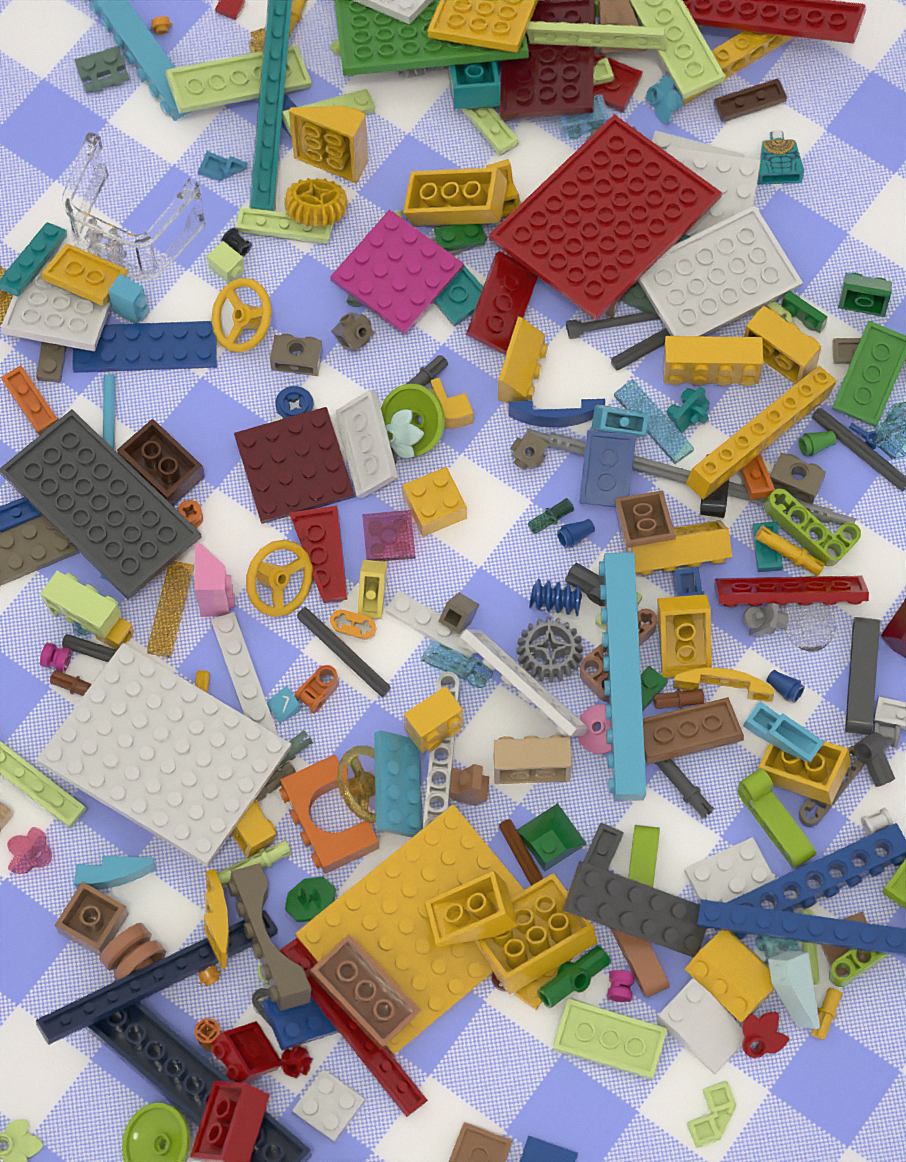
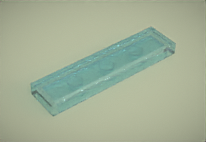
(659, 426)

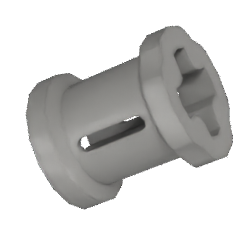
(890, 734)

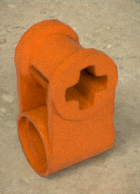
(314, 692)

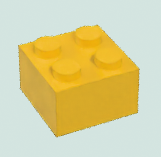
(434, 501)
(434, 720)

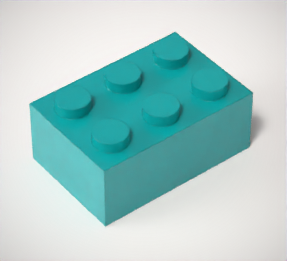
(474, 85)

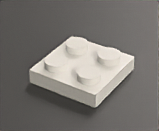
(328, 1105)

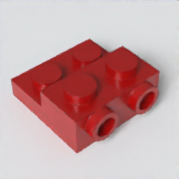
(245, 1053)

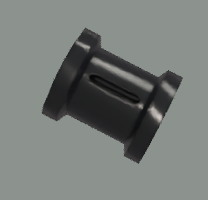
(231, 237)

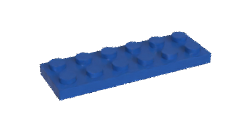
(150, 348)

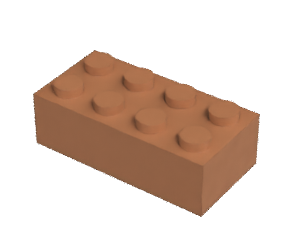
(364, 991)

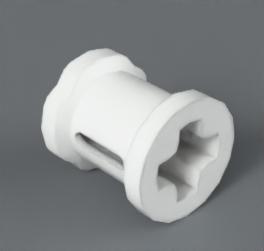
(876, 822)

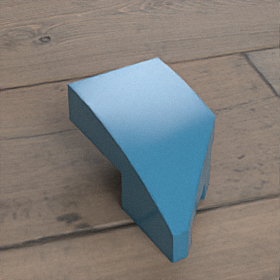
(220, 168)

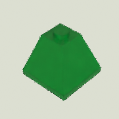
(551, 837)

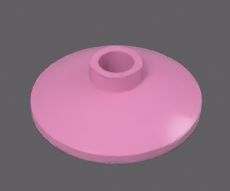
(595, 740)

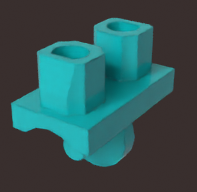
(691, 411)

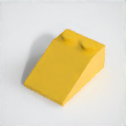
(684, 633)
(472, 911)

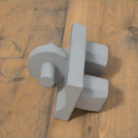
(765, 619)

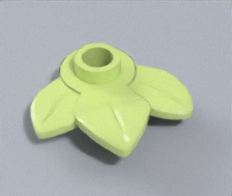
(20, 1143)

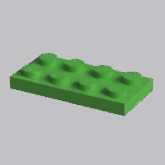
(871, 374)

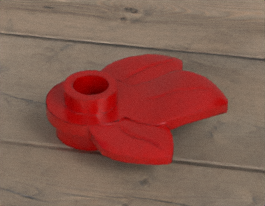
(765, 1032)

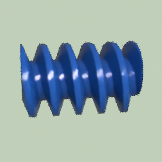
(556, 597)

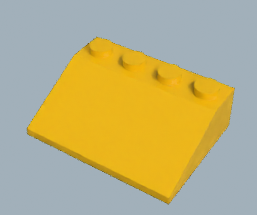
(330, 139)
(542, 939)

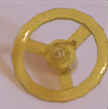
(359, 788)

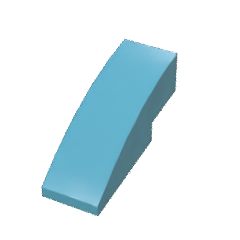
(783, 732)
(113, 871)

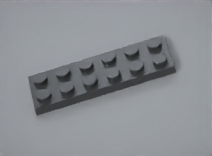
(635, 909)

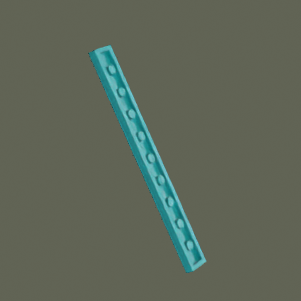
(270, 105)

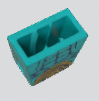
(780, 161)

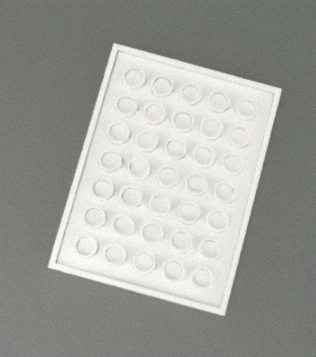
(164, 754)

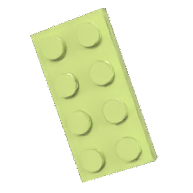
(610, 1039)

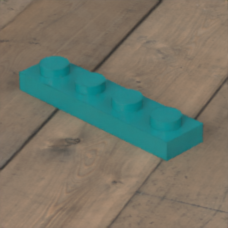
(32, 259)

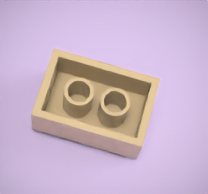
(532, 759)

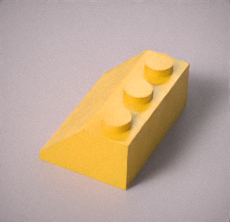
(522, 363)
(732, 974)

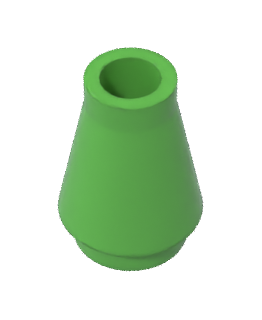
(815, 442)

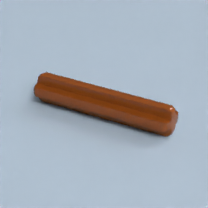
(520, 851)

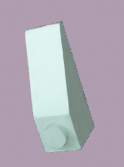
(794, 984)

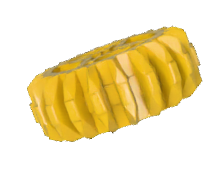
(315, 202)

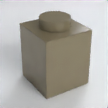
(458, 613)

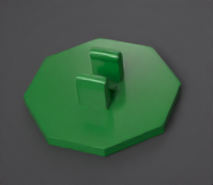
(309, 898)

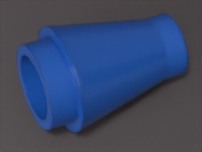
(573, 533)
(786, 686)

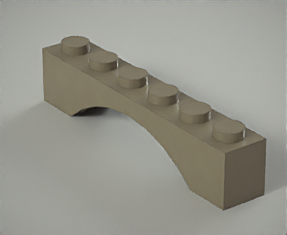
(286, 979)

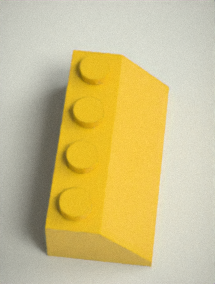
(691, 547)

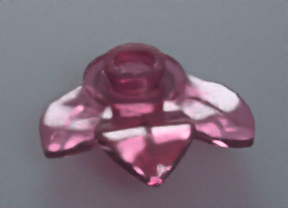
(25, 851)

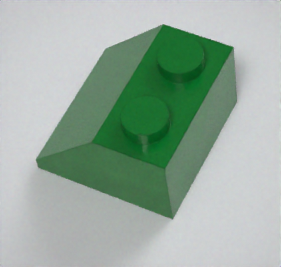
(865, 294)

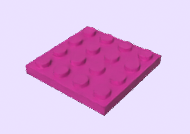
(397, 272)

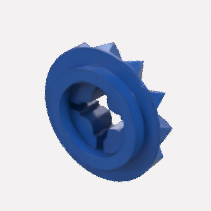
(293, 394)

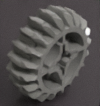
(540, 649)

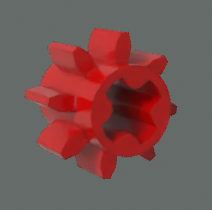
(295, 1061)

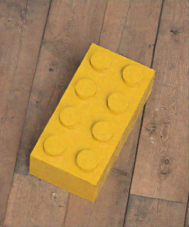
(455, 196)
(712, 360)

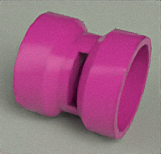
(55, 657)
(620, 986)

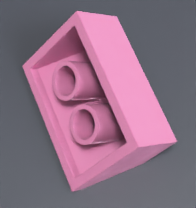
(212, 584)

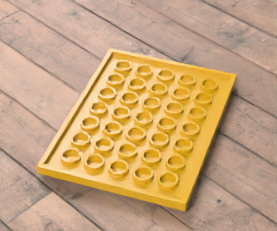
(392, 923)

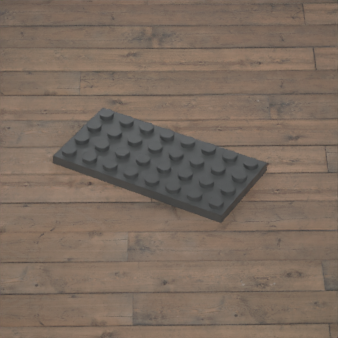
(100, 504)

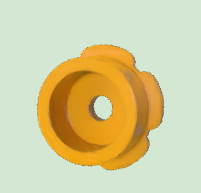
(161, 25)
(209, 976)

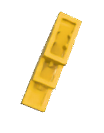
(216, 918)

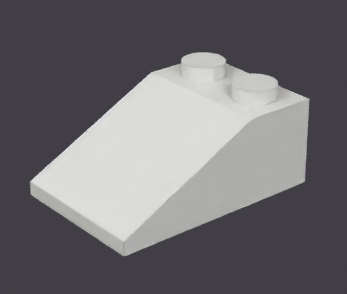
(702, 1026)

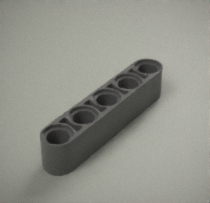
(862, 675)

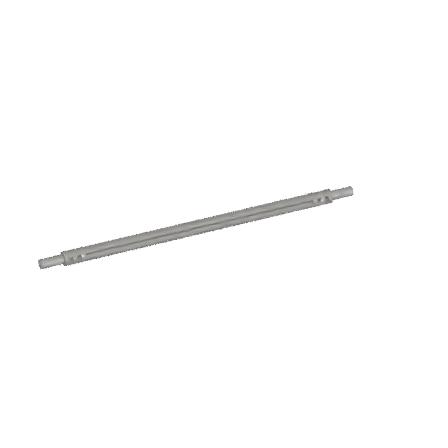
(681, 475)

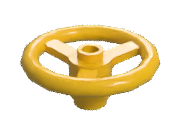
(243, 315)
(278, 577)

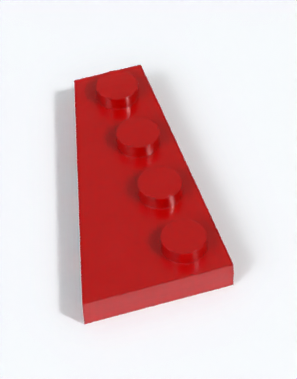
(321, 539)

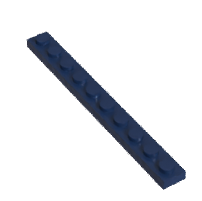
(142, 984)

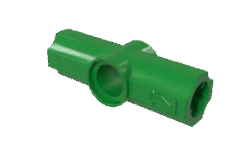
(574, 976)

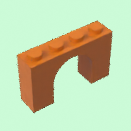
(329, 848)

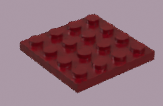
(294, 465)

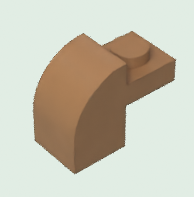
(469, 785)

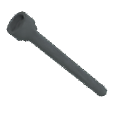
(577, 328)

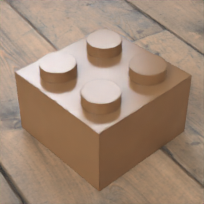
(91, 918)

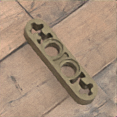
(820, 813)

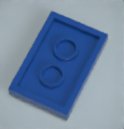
(607, 467)
(297, 1024)

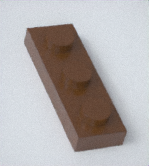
(750, 100)

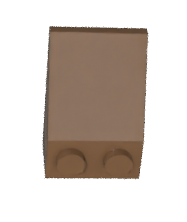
(644, 519)

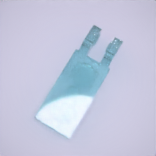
(458, 663)

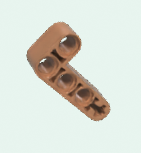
(595, 658)
(642, 963)

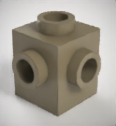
(353, 331)
(536, 446)

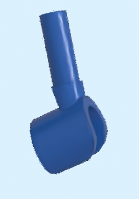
(866, 435)

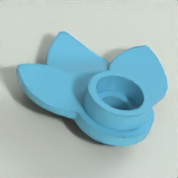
(664, 98)

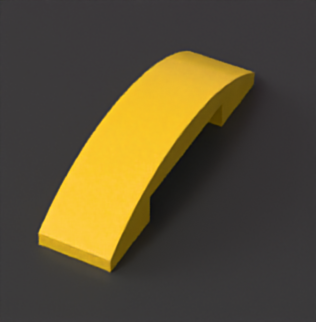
(756, 688)

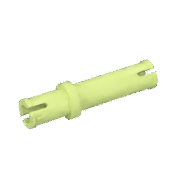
(264, 857)

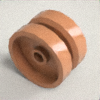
(131, 951)

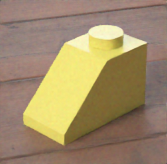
(372, 588)

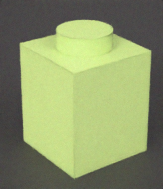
(225, 262)

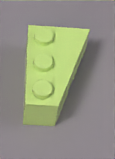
(80, 604)

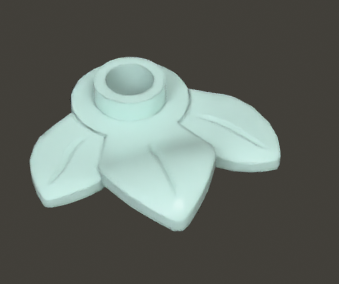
(403, 433)

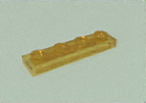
(170, 609)

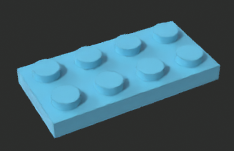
(397, 784)

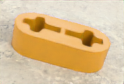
(355, 619)

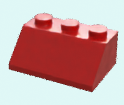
(230, 1123)

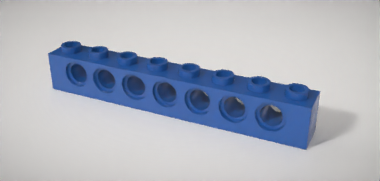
(889, 839)

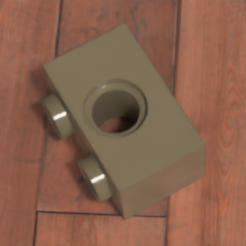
(306, 363)
(803, 489)

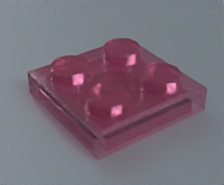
(389, 536)

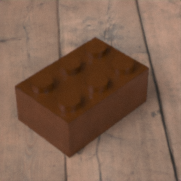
(162, 461)

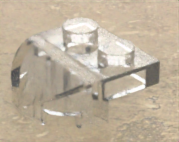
(810, 625)

